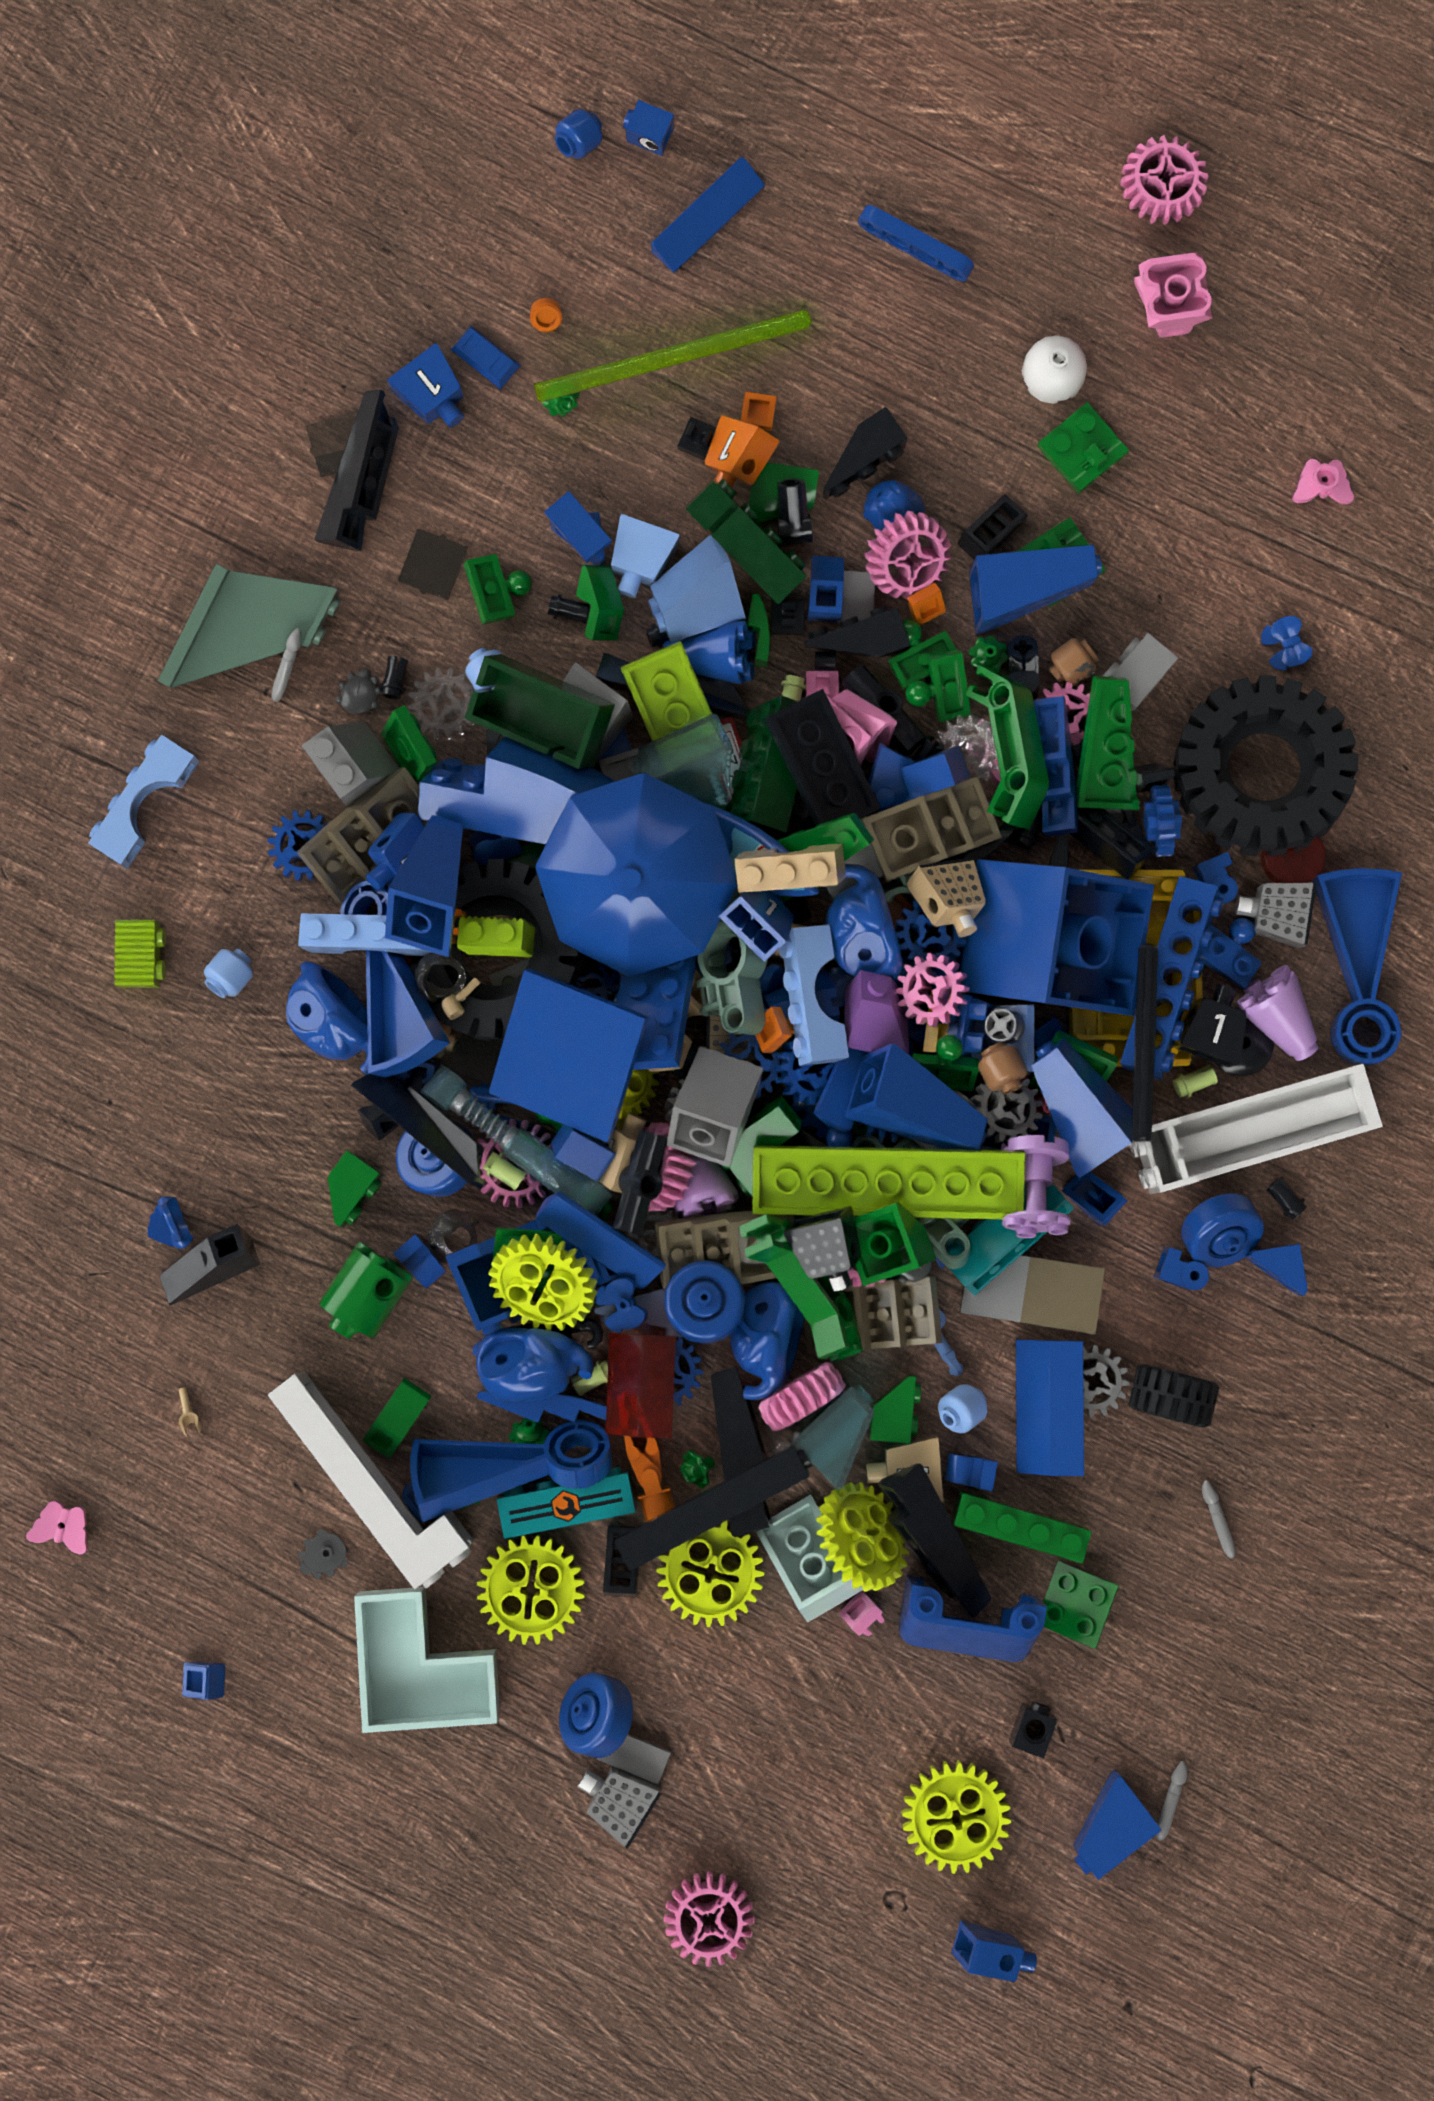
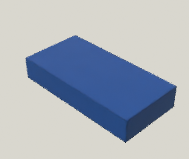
(577, 527)

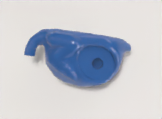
(863, 927)
(327, 1014)
(767, 1338)
(529, 1363)

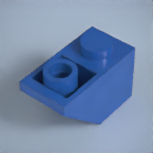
(826, 589)

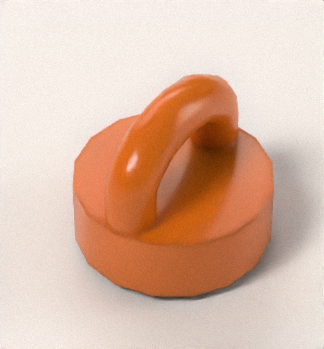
(545, 314)

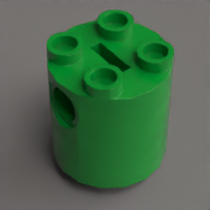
(364, 1292)

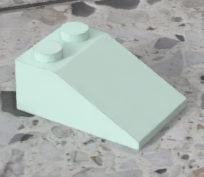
(802, 1563)

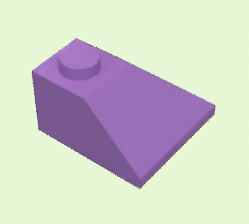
(874, 1013)

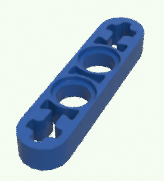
(915, 243)

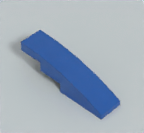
(1060, 802)
(562, 1405)

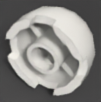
(1054, 369)

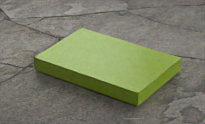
(666, 690)

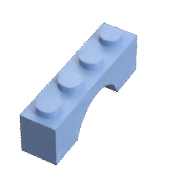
(164, 766)
(348, 932)
(816, 1035)

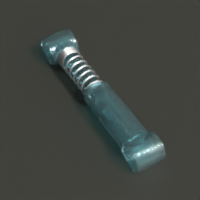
(449, 1092)

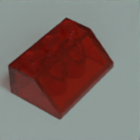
(640, 1385)

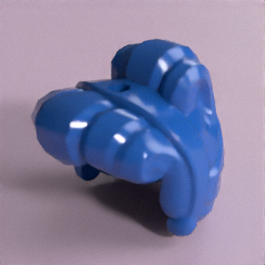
(890, 498)

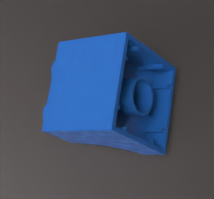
(1057, 936)

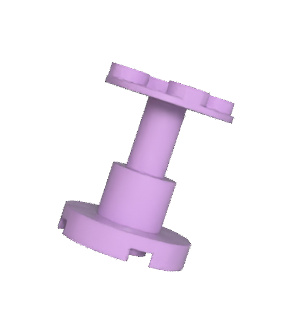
(1039, 1160)

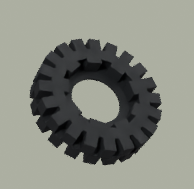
(1277, 710)
(511, 892)

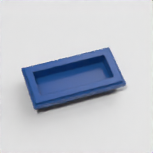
(485, 357)

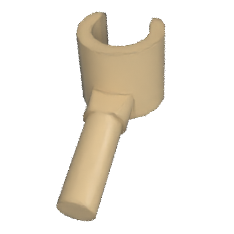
(452, 1005)
(188, 1416)

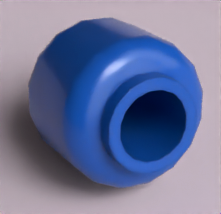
(578, 134)

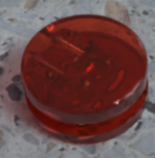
(1295, 866)

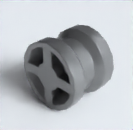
(997, 1026)

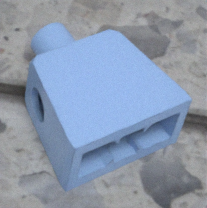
(641, 553)

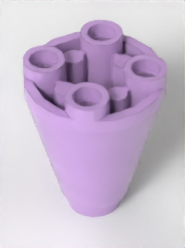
(1281, 1012)
(708, 1191)

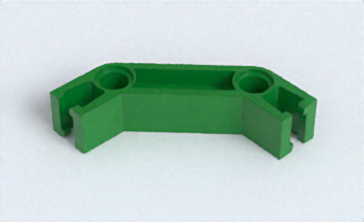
(1017, 748)
(826, 1310)

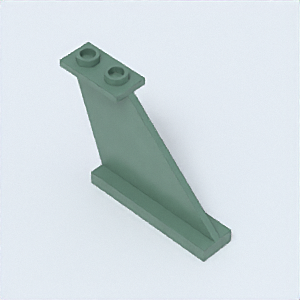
(246, 621)

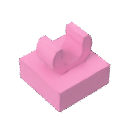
(822, 680)
(861, 1613)

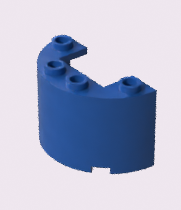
(471, 1271)

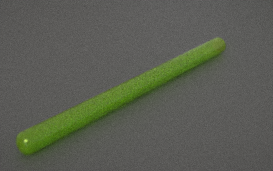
(672, 355)

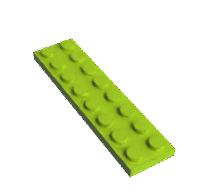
(867, 1179)

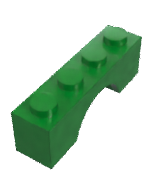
(1020, 1526)

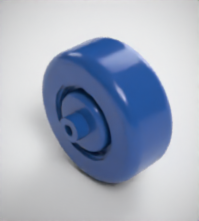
(425, 1171)
(1222, 1230)
(704, 1302)
(596, 1715)

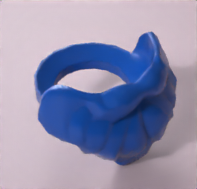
(167, 1224)

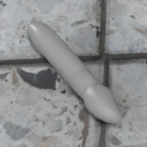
(292, 646)
(1220, 1523)
(1171, 1800)

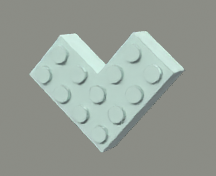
(404, 1682)

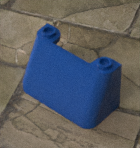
(925, 1626)

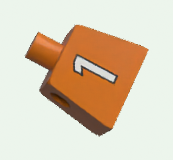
(739, 451)

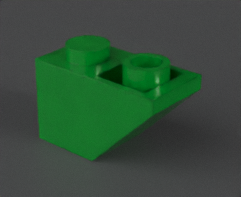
(350, 1185)
(894, 1413)

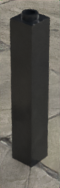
(713, 1506)

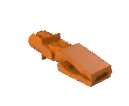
(649, 1475)

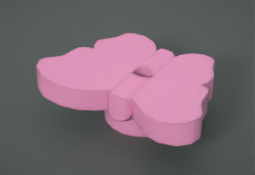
(1312, 485)
(48, 1527)

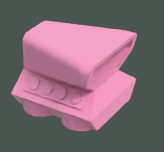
(1174, 293)
(862, 724)

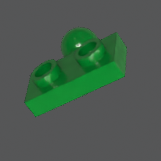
(492, 590)
(913, 663)
(946, 687)
(948, 1066)

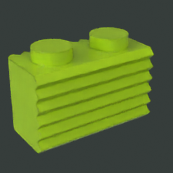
(496, 936)
(139, 954)

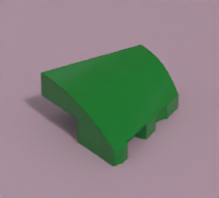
(764, 490)

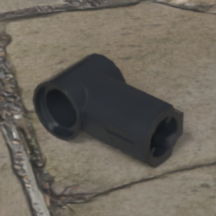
(794, 520)

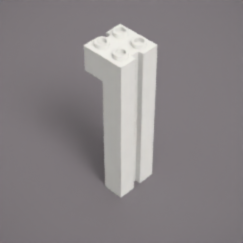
(1257, 1129)
(414, 1550)

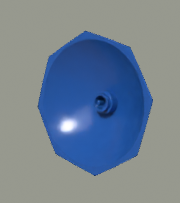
(636, 874)

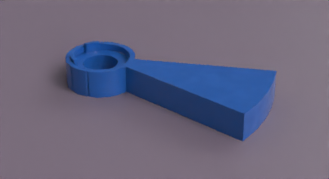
(1359, 917)
(399, 1018)
(464, 1472)

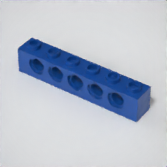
(1187, 897)

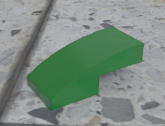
(759, 623)

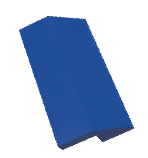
(1049, 1407)

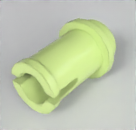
(793, 687)
(1194, 1081)
(504, 1170)
(599, 1376)

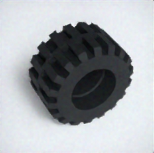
(1173, 1396)

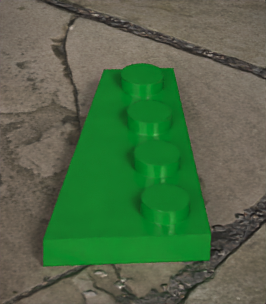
(1106, 760)
(844, 830)

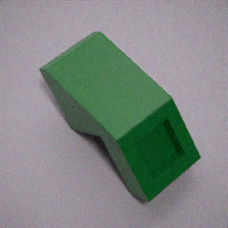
(600, 590)
(396, 1418)

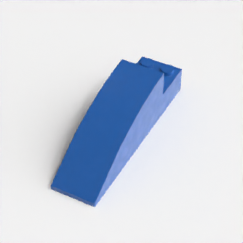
(509, 796)

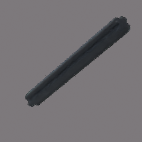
(1144, 1043)

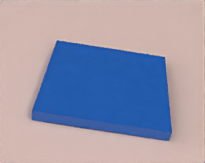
(568, 1054)

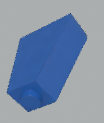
(1113, 1828)

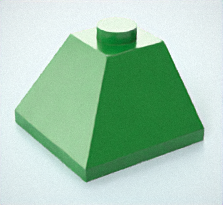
(891, 1243)

